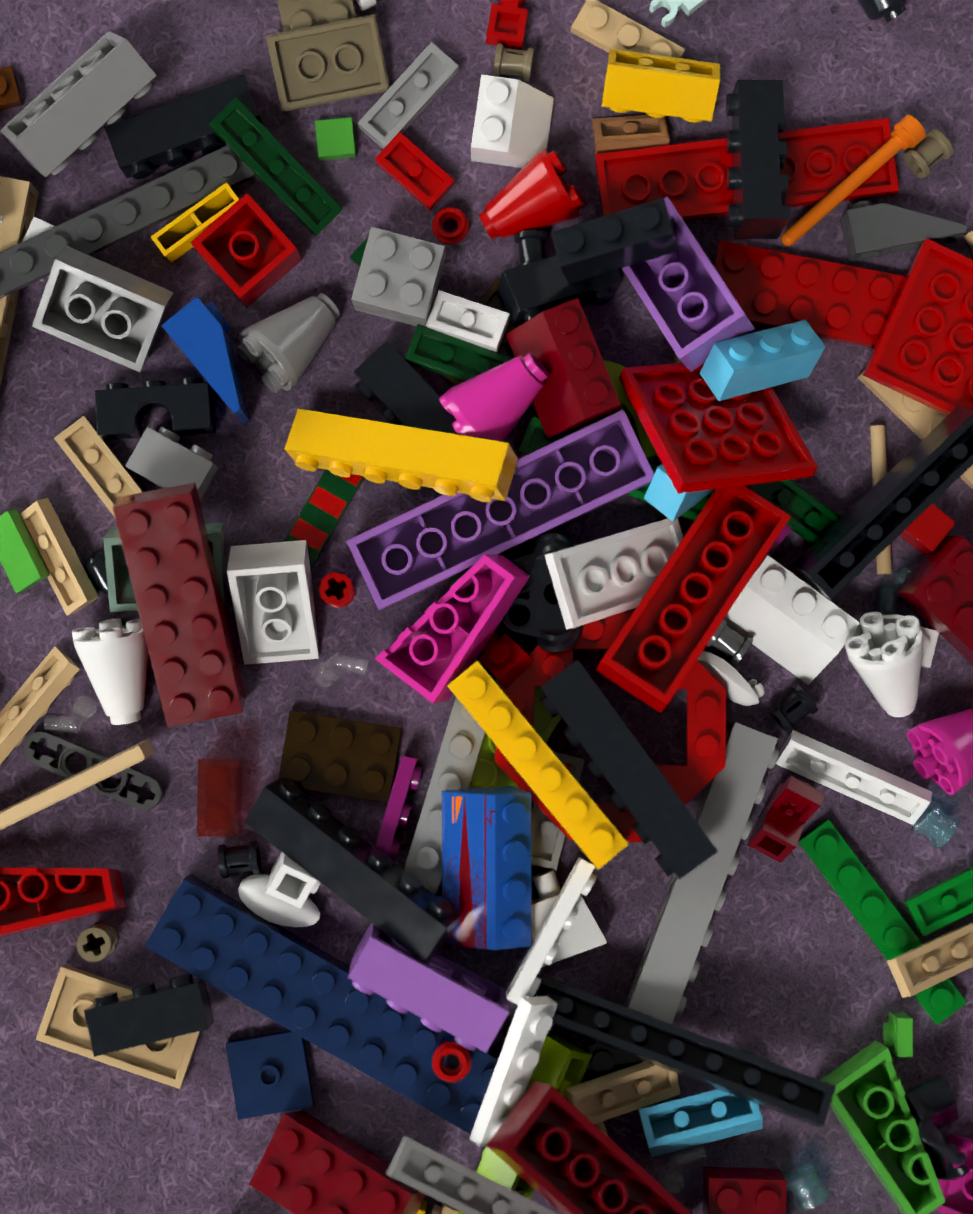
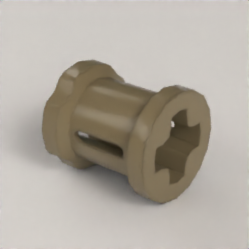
(513, 62)
(928, 153)
(97, 953)

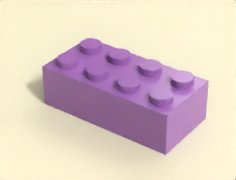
(688, 297)
(437, 990)

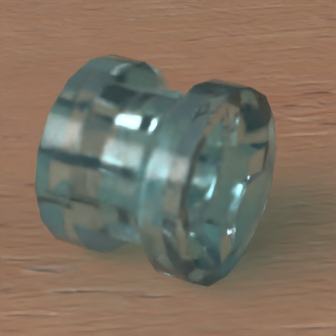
(936, 825)
(806, 1187)

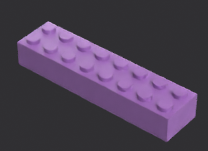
(544, 494)

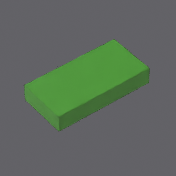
(19, 553)

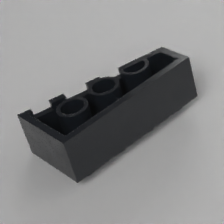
(757, 160)

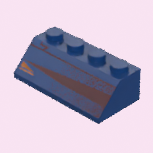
(488, 866)

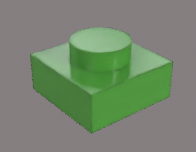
(899, 1034)

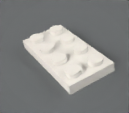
(611, 571)

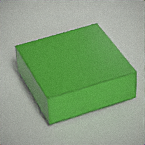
(335, 138)

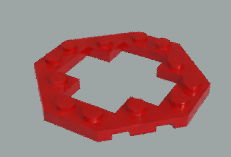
(703, 721)

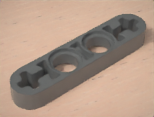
(55, 743)

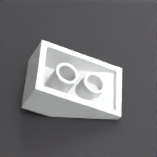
(273, 601)

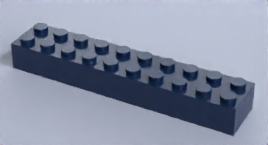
(315, 999)

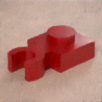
(507, 24)
(504, 658)

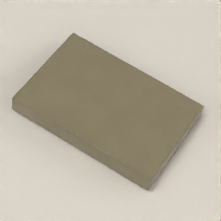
(328, 63)

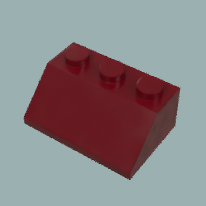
(578, 380)

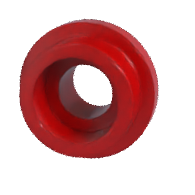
(450, 214)
(447, 1073)

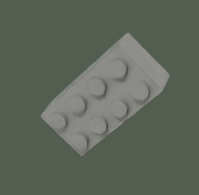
(79, 104)

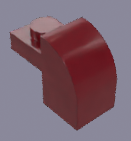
(784, 818)

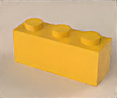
(661, 85)

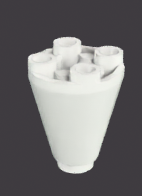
(888, 659)
(116, 666)

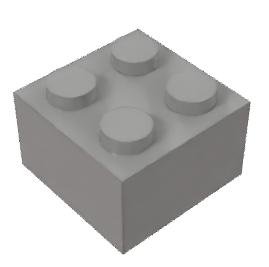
(398, 277)

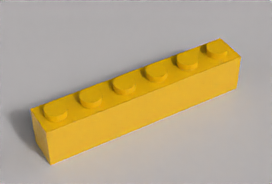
(402, 455)
(538, 765)

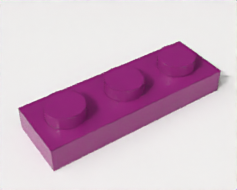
(397, 808)

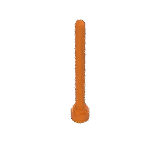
(906, 135)

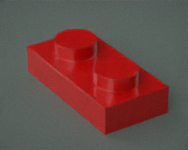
(414, 171)

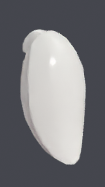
(736, 686)
(254, 896)

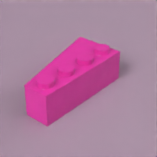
(455, 628)

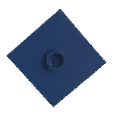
(269, 1074)

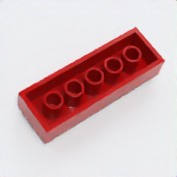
(692, 595)

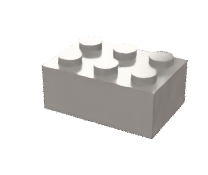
(102, 308)

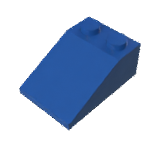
(203, 339)

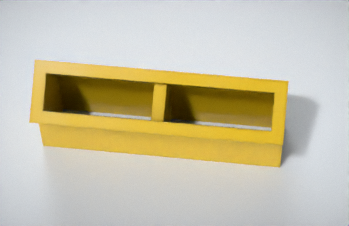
(192, 218)

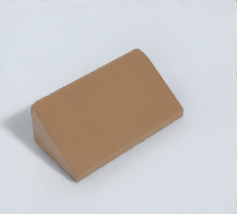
(629, 133)

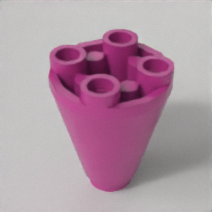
(496, 399)
(945, 750)

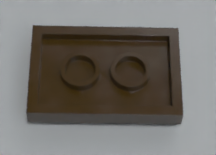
(340, 756)

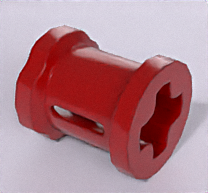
(325, 588)

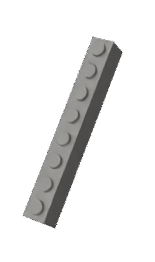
(690, 902)

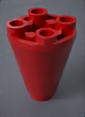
(533, 198)

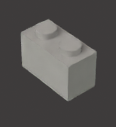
(169, 464)

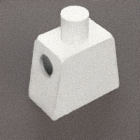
(584, 931)

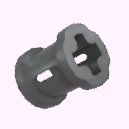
(730, 643)

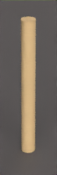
(879, 470)

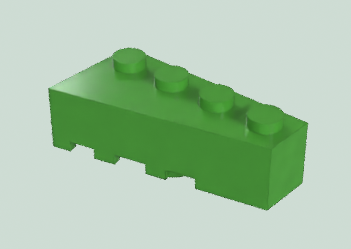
(879, 1122)

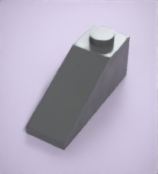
(889, 230)

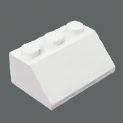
(790, 620)

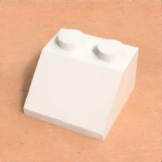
(510, 122)

